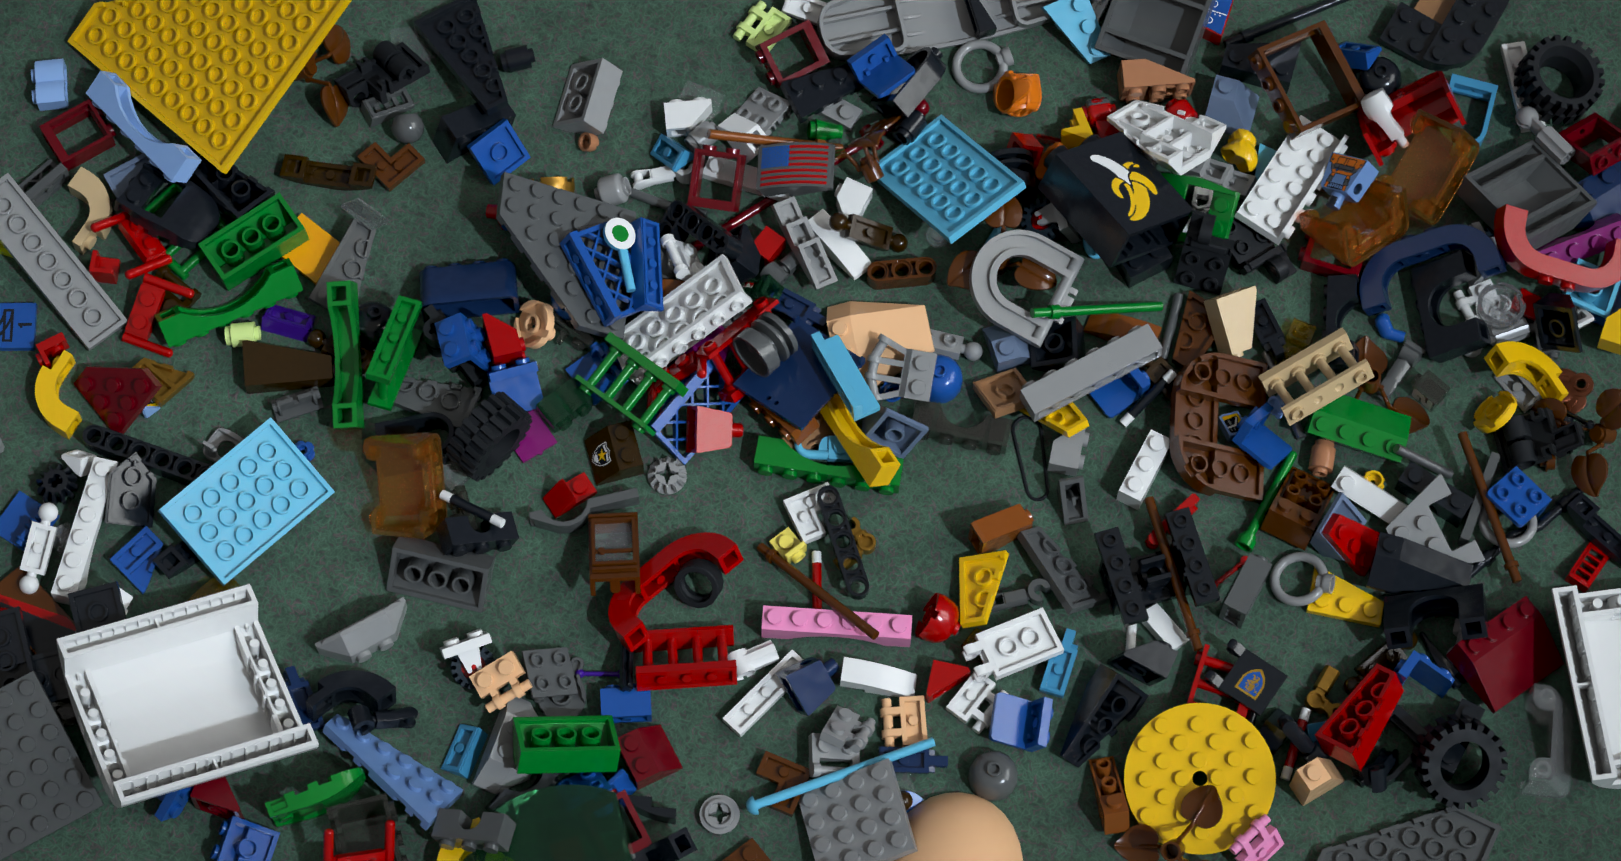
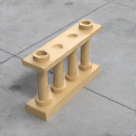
(1307, 361)

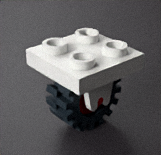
(467, 656)

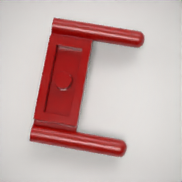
(145, 245)
(145, 307)
(680, 370)
(385, 854)

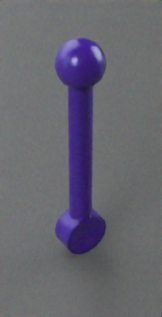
(582, 673)

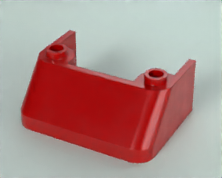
(1428, 94)

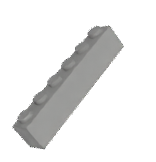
(1090, 372)

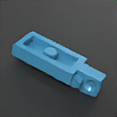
(1060, 667)

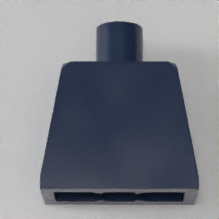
(808, 683)

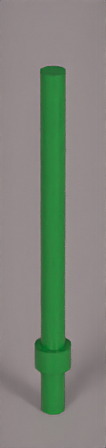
(1056, 311)

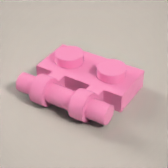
(1262, 847)

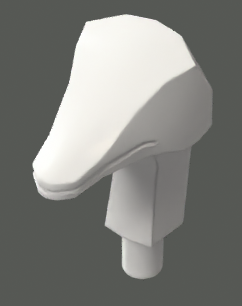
(1378, 108)

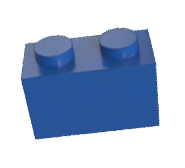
(626, 706)

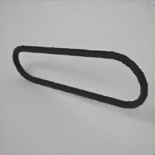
(1020, 460)

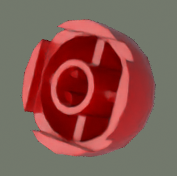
(939, 619)

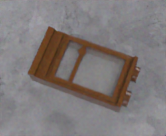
(614, 550)

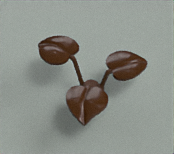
(331, 96)
(870, 163)
(1026, 275)
(1378, 364)
(1591, 470)
(1141, 841)

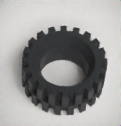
(1574, 63)
(488, 436)
(1436, 744)

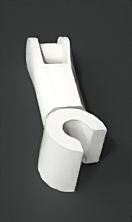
(660, 175)

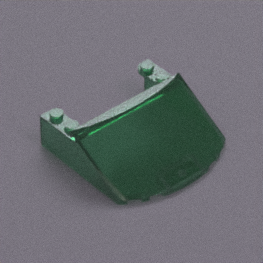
(565, 826)

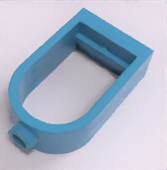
(1478, 90)

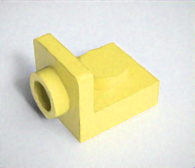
(789, 546)

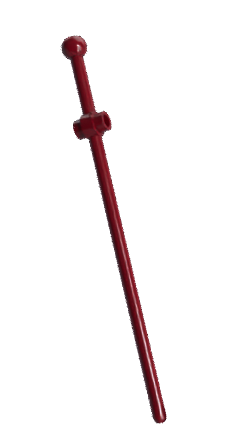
(766, 202)

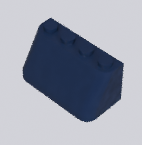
(471, 288)

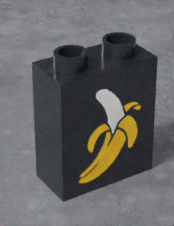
(1114, 197)

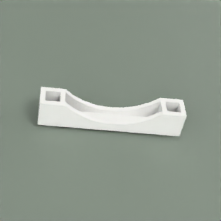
(79, 548)

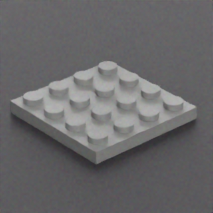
(859, 817)

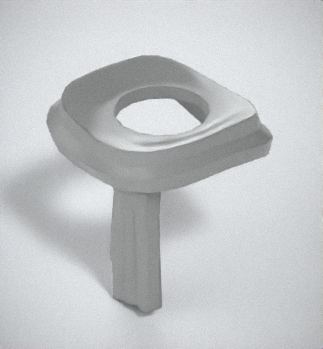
(219, 436)

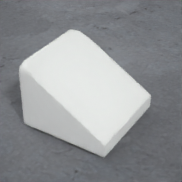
(79, 461)

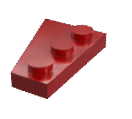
(1351, 541)

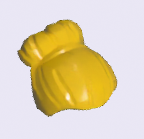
(1241, 150)

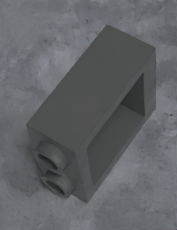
(1245, 590)

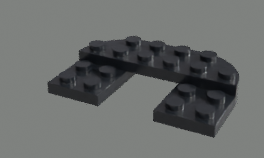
(1445, 44)
(89, 609)

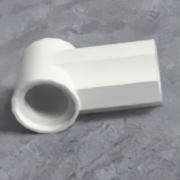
(754, 658)

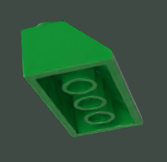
(253, 241)
(1360, 427)
(565, 744)

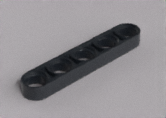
(849, 552)

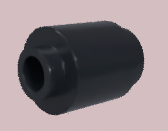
(517, 58)
(910, 127)

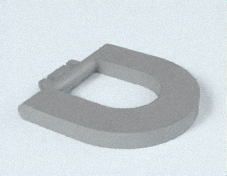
(1038, 250)

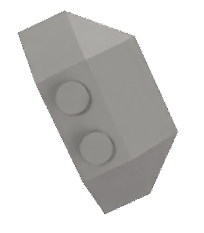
(366, 635)
(497, 764)

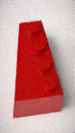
(1361, 718)

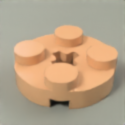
(544, 329)

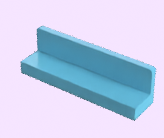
(844, 376)

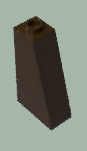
(284, 369)

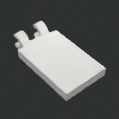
(1014, 646)

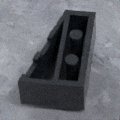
(1237, 65)
(463, 127)

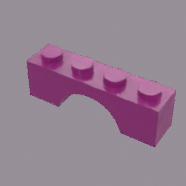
(1585, 243)

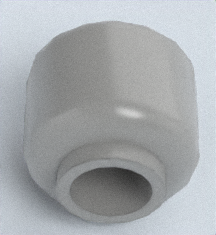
(613, 189)

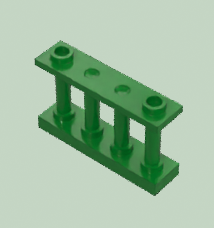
(394, 353)
(634, 361)

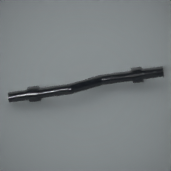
(1560, 507)

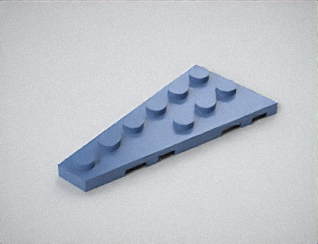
(395, 772)

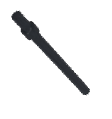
(1248, 35)

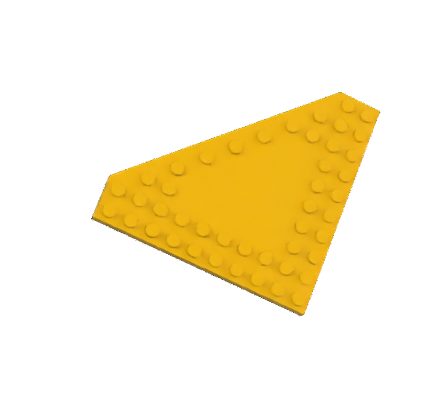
(207, 63)

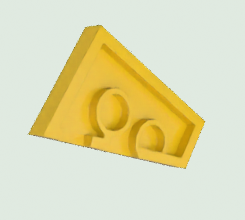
(1066, 420)
(1347, 603)

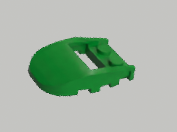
(1222, 205)
(313, 802)

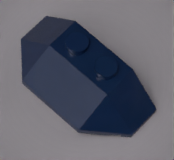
(1606, 190)

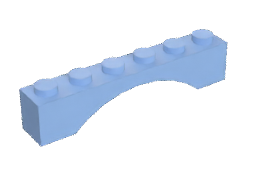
(114, 98)

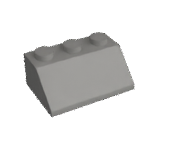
(588, 97)

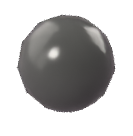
(407, 128)

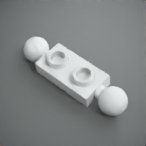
(38, 548)

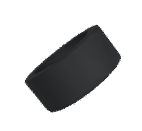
(689, 596)

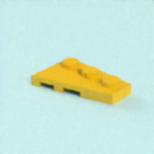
(979, 584)

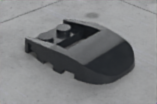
(185, 223)

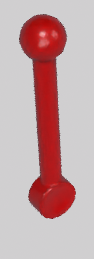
(1242, 561)

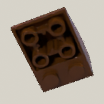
(1298, 508)

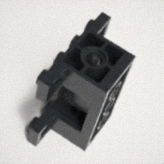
(1127, 579)

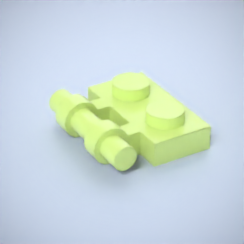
(771, 25)

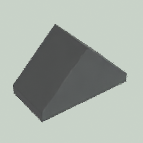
(1072, 500)

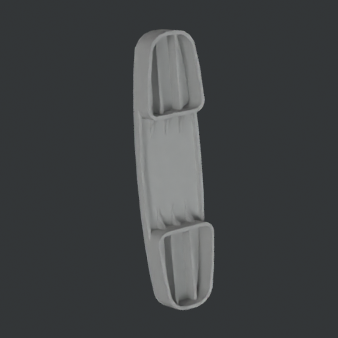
(914, 24)

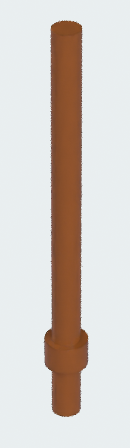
(757, 139)

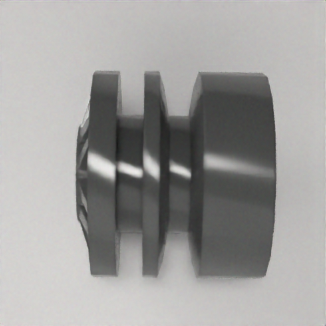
(765, 344)

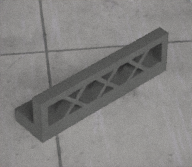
(46, 185)

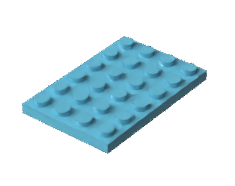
(948, 179)
(246, 501)

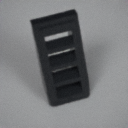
(980, 19)

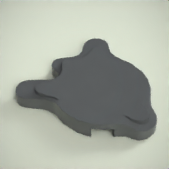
(569, 704)

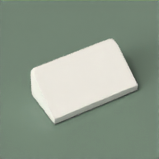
(1164, 628)

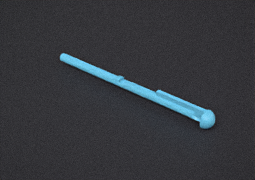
(753, 805)

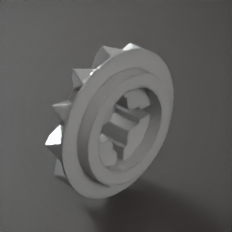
(658, 481)
(728, 807)

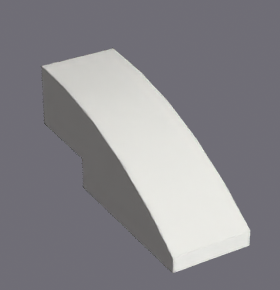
(839, 249)
(877, 678)

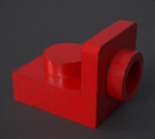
(51, 348)

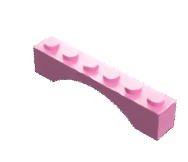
(806, 622)

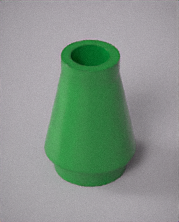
(824, 130)

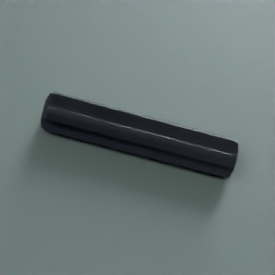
(626, 669)

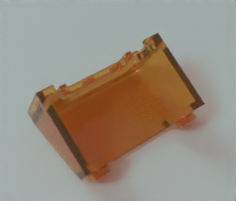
(1433, 165)
(1361, 227)
(408, 484)

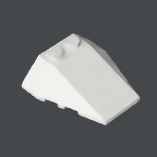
(1166, 137)

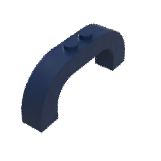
(1421, 247)

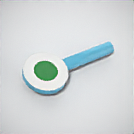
(620, 237)

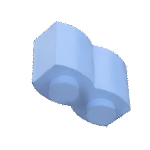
(50, 85)

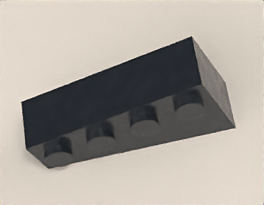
(232, 192)

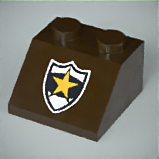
(614, 453)

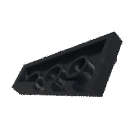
(818, 90)

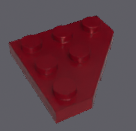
(118, 393)

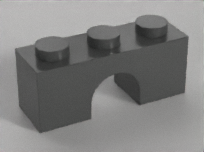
(491, 834)

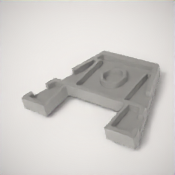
(1419, 524)

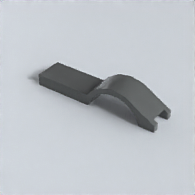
(594, 506)

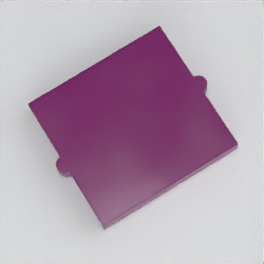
(536, 440)

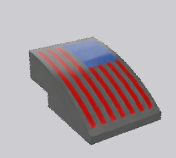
(795, 168)

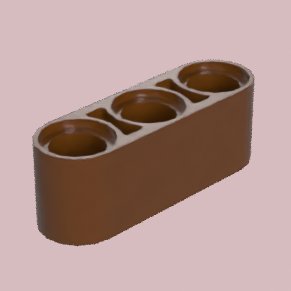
(909, 265)

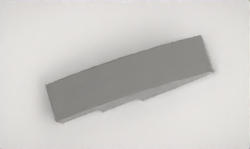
(1225, 175)
(803, 243)

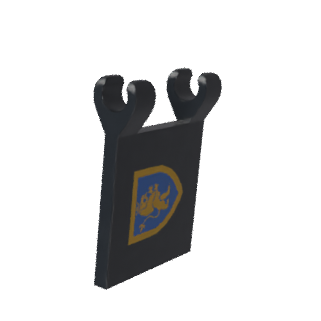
(1249, 681)

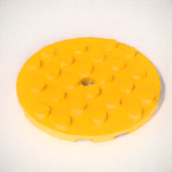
(1190, 741)

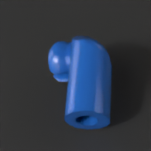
(1386, 329)

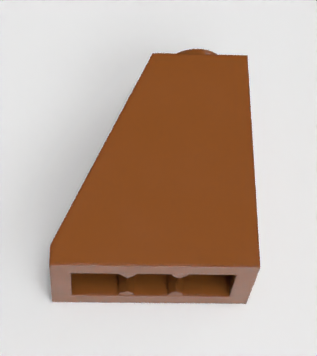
(999, 528)

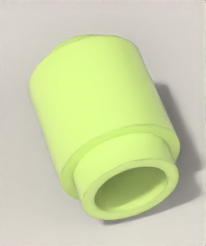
(242, 331)

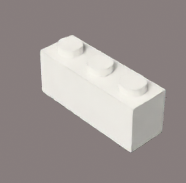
(1144, 470)

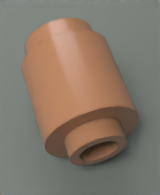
(1322, 458)

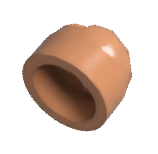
(588, 142)

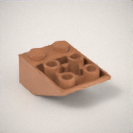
(1151, 81)

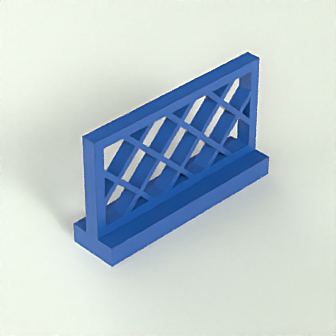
(593, 278)
(675, 402)

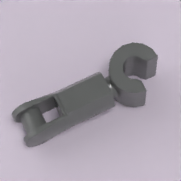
(783, 270)
(1408, 357)
(1020, 597)

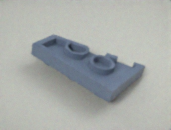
(123, 175)

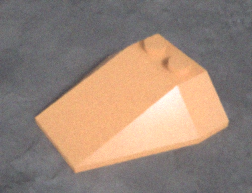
(862, 323)

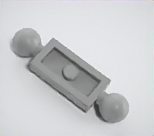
(952, 346)

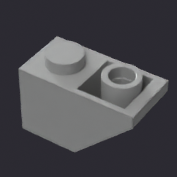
(1066, 454)

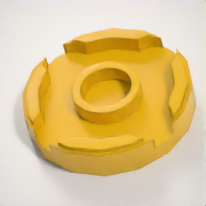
(1495, 412)

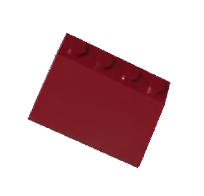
(1510, 658)

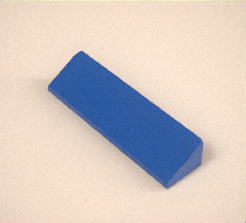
(647, 266)

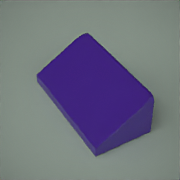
(287, 322)

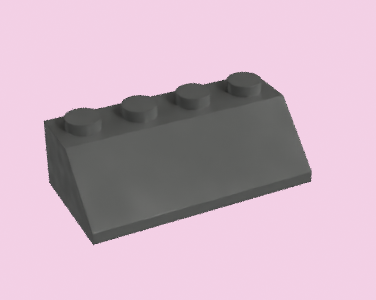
(427, 574)

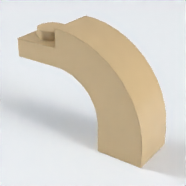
(92, 192)

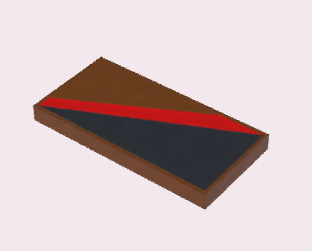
(41, 614)

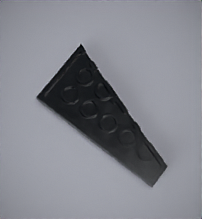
(463, 45)

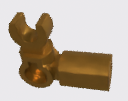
(865, 543)
(1315, 699)

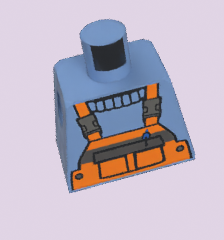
(1347, 179)

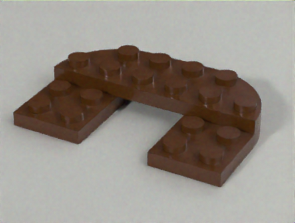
(1194, 425)

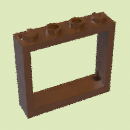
(1334, 62)

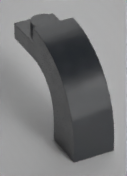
(351, 687)
(668, 848)

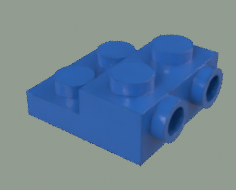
(244, 841)

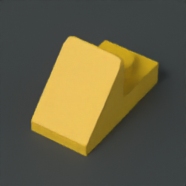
(1078, 130)

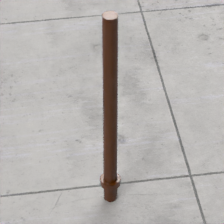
(773, 556)
(1510, 564)
(1192, 632)

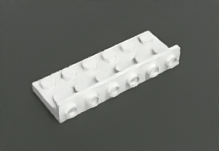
(1289, 183)
(687, 317)

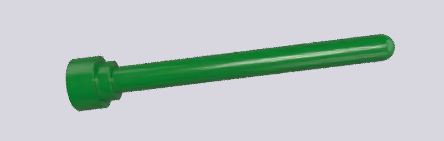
(1246, 540)

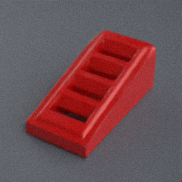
(1574, 579)

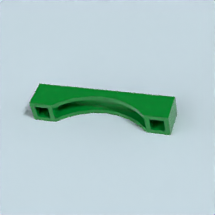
(184, 323)
(348, 390)
(777, 457)

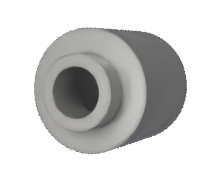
(698, 136)

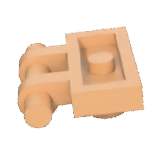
(497, 675)
(912, 720)

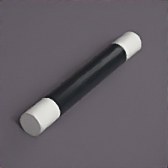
(1148, 398)
(472, 508)

